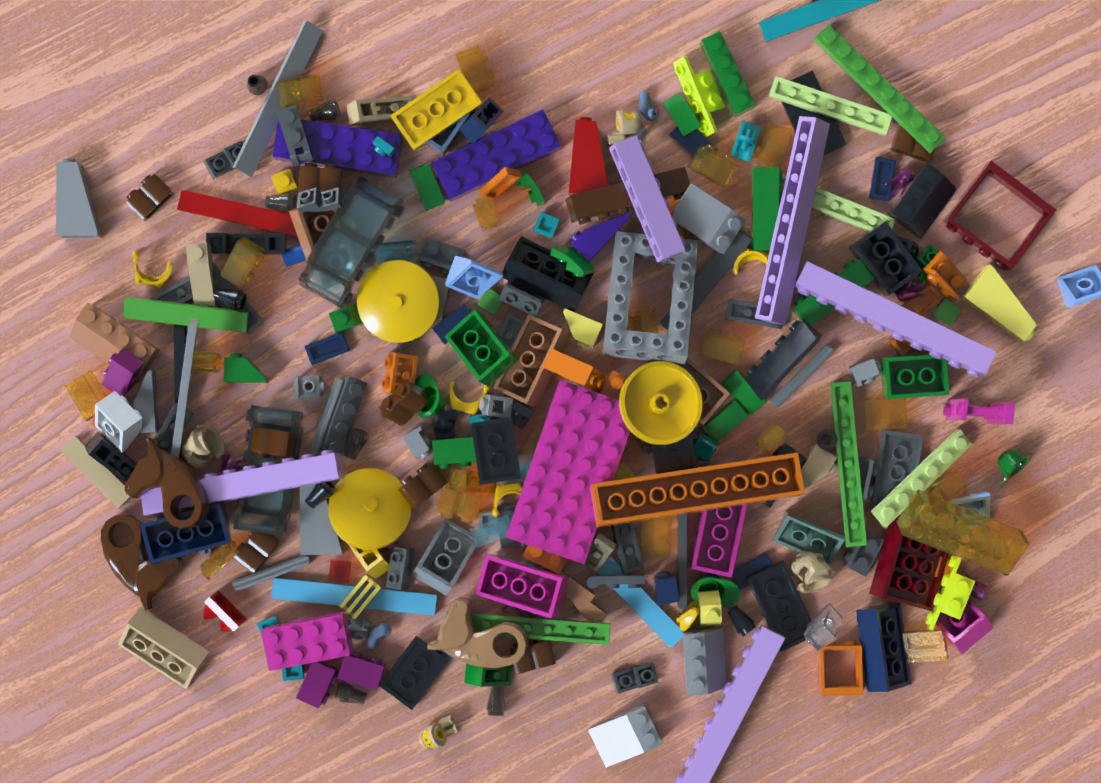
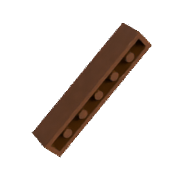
(615, 197)

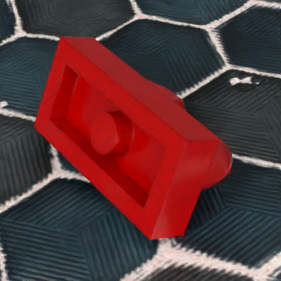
(220, 606)

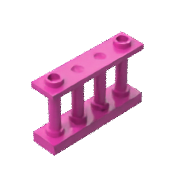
(994, 414)

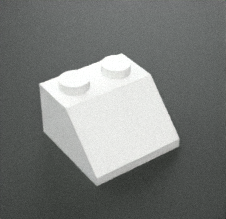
(118, 420)

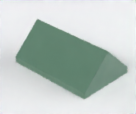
(804, 535)

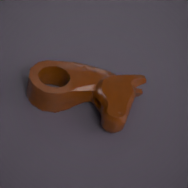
(174, 478)
(132, 566)

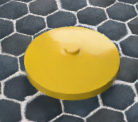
(398, 301)
(660, 403)
(369, 509)

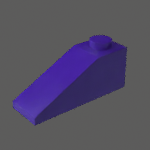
(596, 237)

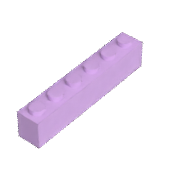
(647, 198)

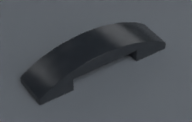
(224, 243)

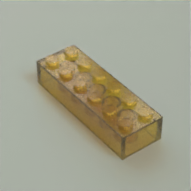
(962, 532)

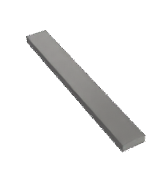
(267, 117)
(185, 387)

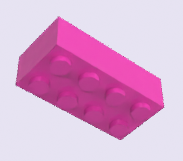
(718, 540)
(522, 586)
(307, 641)

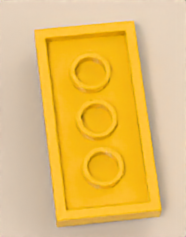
(436, 109)

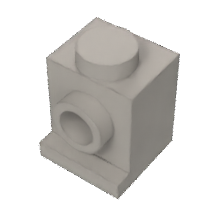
(865, 372)
(300, 386)
(502, 407)
(418, 443)

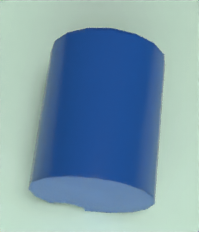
(294, 255)

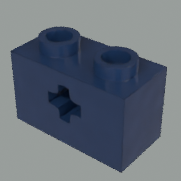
(481, 120)
(666, 588)

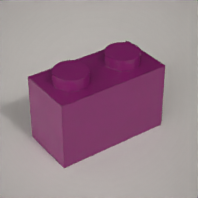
(122, 372)
(362, 670)
(316, 684)

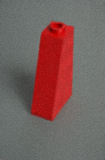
(587, 158)

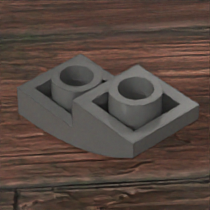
(223, 161)
(316, 201)
(634, 677)

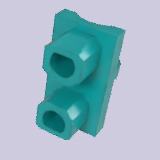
(746, 141)

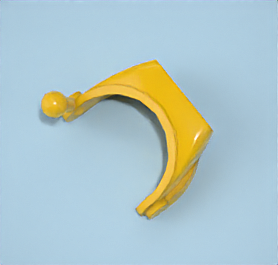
(748, 255)
(156, 281)
(458, 405)
(503, 490)
(687, 616)

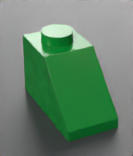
(345, 318)
(241, 370)
(488, 676)

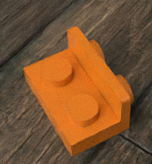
(945, 276)
(398, 370)

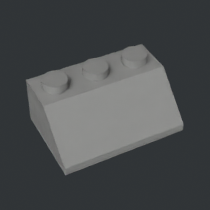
(704, 660)

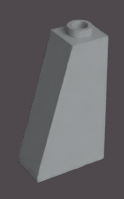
(74, 203)
(316, 531)

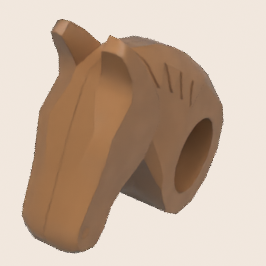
(475, 647)

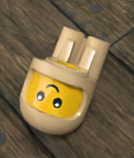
(626, 124)
(436, 734)

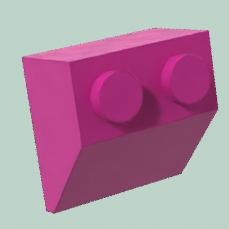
(967, 630)

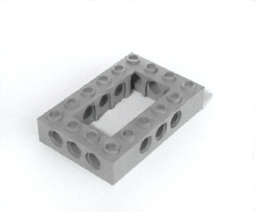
(646, 345)

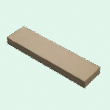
(100, 476)

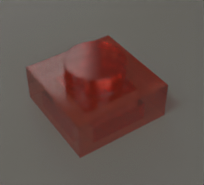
(340, 570)

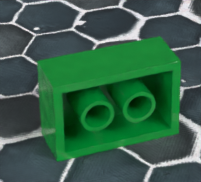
(481, 347)
(914, 377)

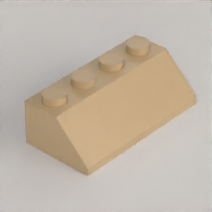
(163, 647)

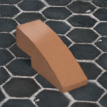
(582, 600)

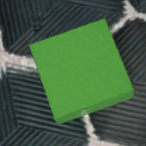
(490, 302)
(947, 311)

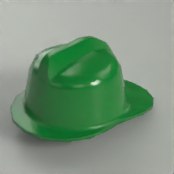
(436, 398)
(1011, 463)
(728, 590)

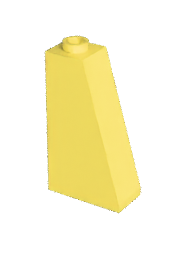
(999, 304)

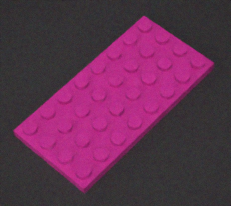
(575, 449)

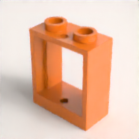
(575, 371)
(841, 690)

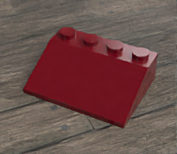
(907, 570)

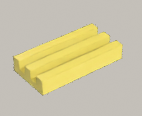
(349, 610)

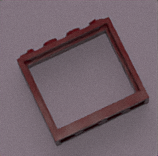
(1019, 190)

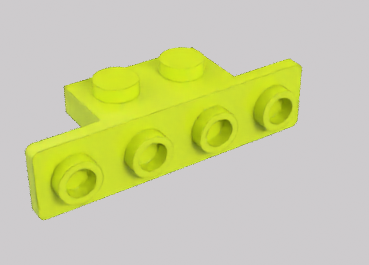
(700, 93)
(953, 595)

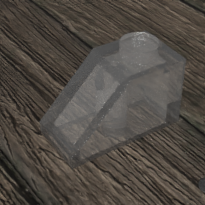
(823, 627)

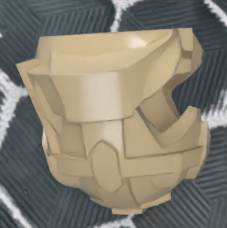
(202, 446)
(811, 571)

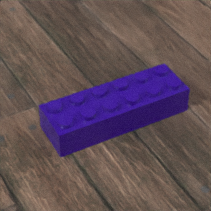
(344, 146)
(508, 147)

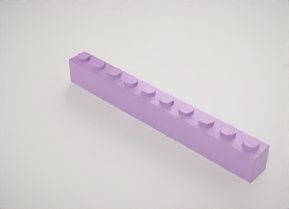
(792, 220)
(894, 319)
(257, 481)
(732, 707)

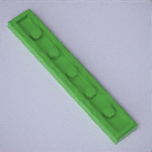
(182, 314)

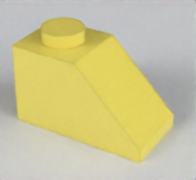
(582, 328)
(709, 609)

